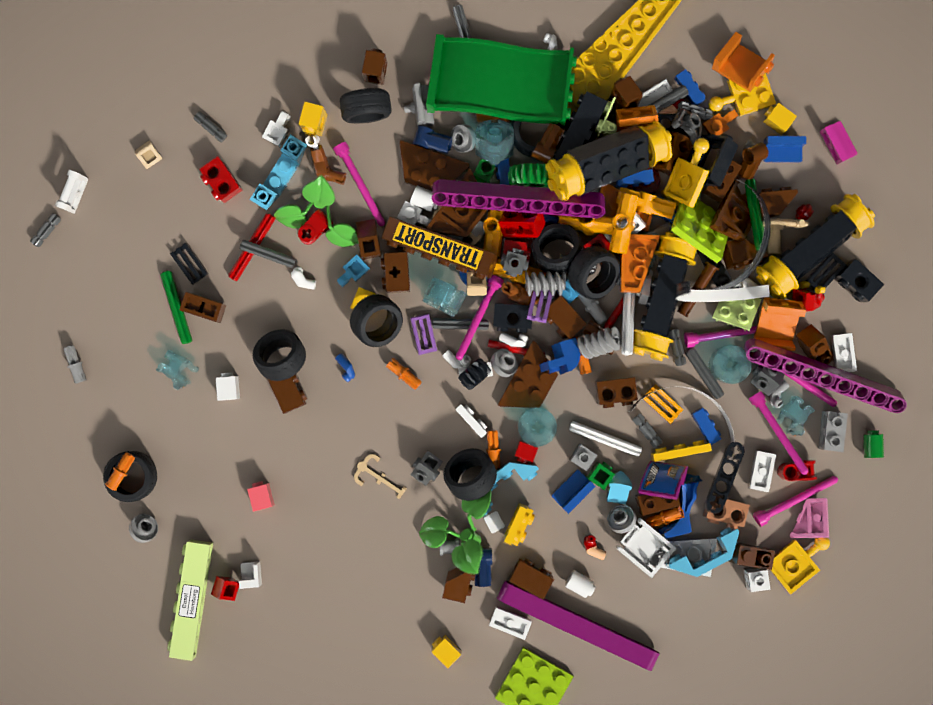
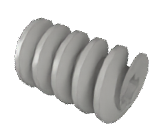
(545, 283)
(600, 343)

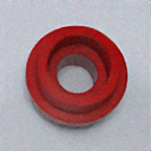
(804, 212)

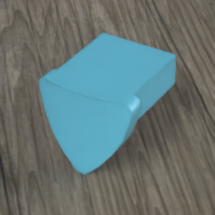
(619, 488)

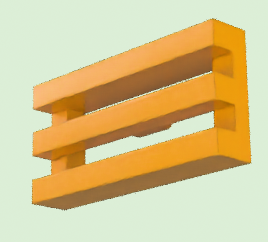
(659, 411)

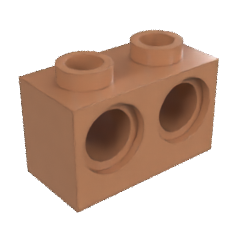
(725, 514)

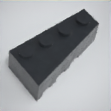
(582, 123)

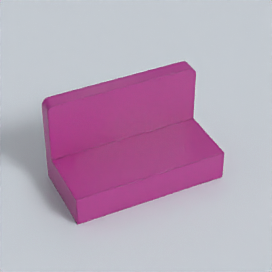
(838, 142)

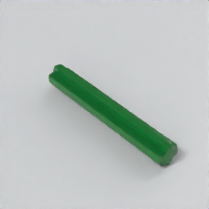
(755, 213)
(175, 304)

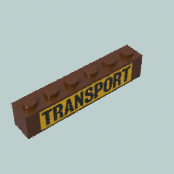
(440, 247)

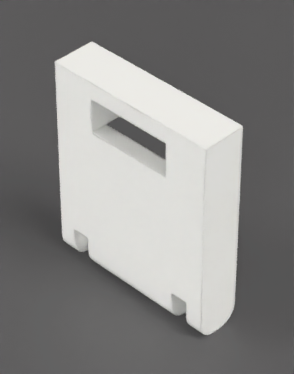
(642, 545)

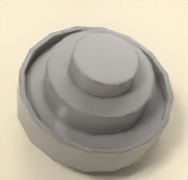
(463, 138)
(504, 363)
(621, 519)
(143, 528)

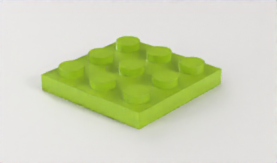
(694, 228)
(533, 681)

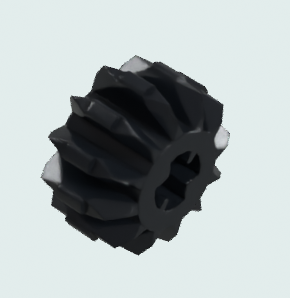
(474, 374)

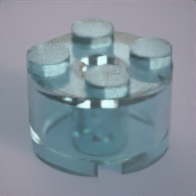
(494, 141)
(444, 295)
(739, 370)
(545, 433)

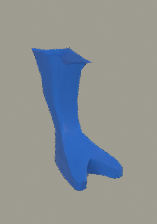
(688, 495)

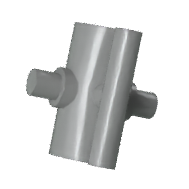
(419, 106)

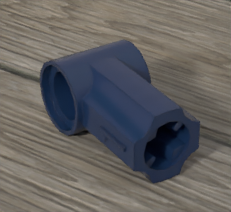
(429, 139)
(483, 577)

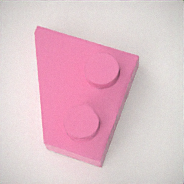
(812, 520)

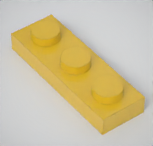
(680, 450)

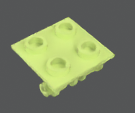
(604, 126)
(737, 312)

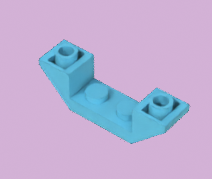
(281, 174)
(525, 471)
(727, 541)

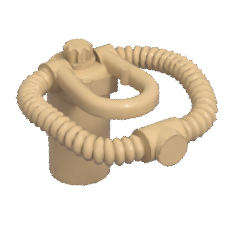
(777, 225)

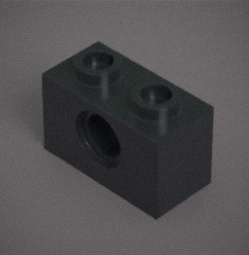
(870, 283)
(501, 313)

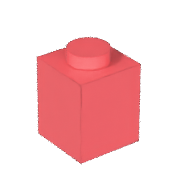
(260, 496)

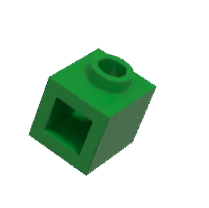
(601, 475)

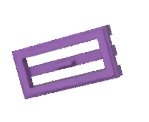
(420, 318)
(537, 318)

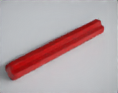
(256, 238)

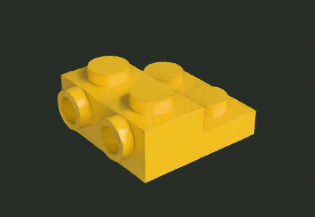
(516, 529)

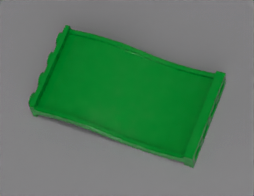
(501, 80)

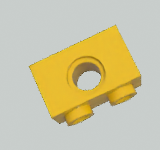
(312, 119)

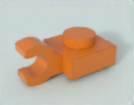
(718, 125)

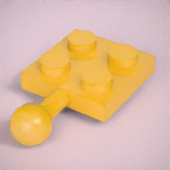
(745, 101)
(687, 177)
(794, 566)

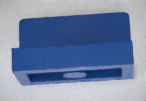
(784, 148)
(573, 491)

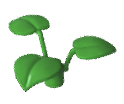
(321, 195)
(469, 554)

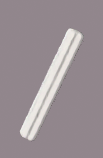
(628, 323)
(605, 438)

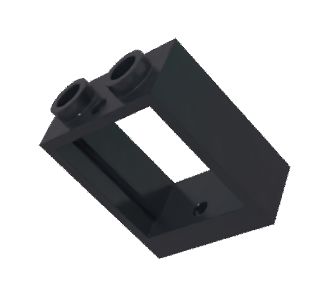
(723, 159)

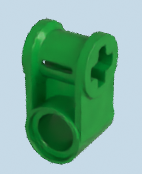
(481, 176)

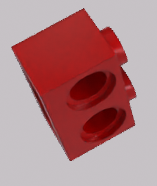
(224, 177)
(521, 224)

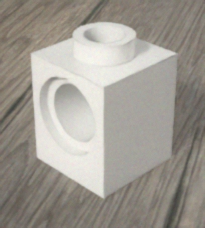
(756, 579)

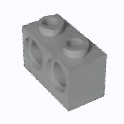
(832, 431)

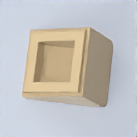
(148, 154)
(475, 286)

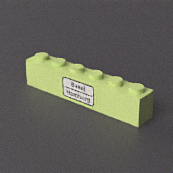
(190, 599)

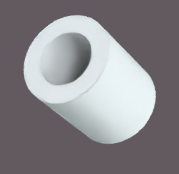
(423, 199)
(580, 584)

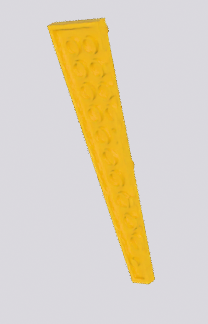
(619, 48)

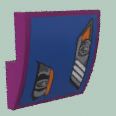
(663, 480)

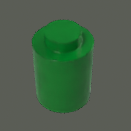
(873, 444)

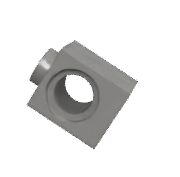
(583, 457)

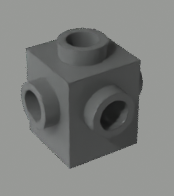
(514, 254)
(766, 379)
(426, 468)

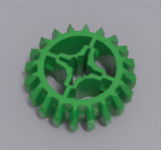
(528, 175)

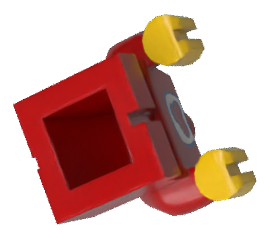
(810, 298)

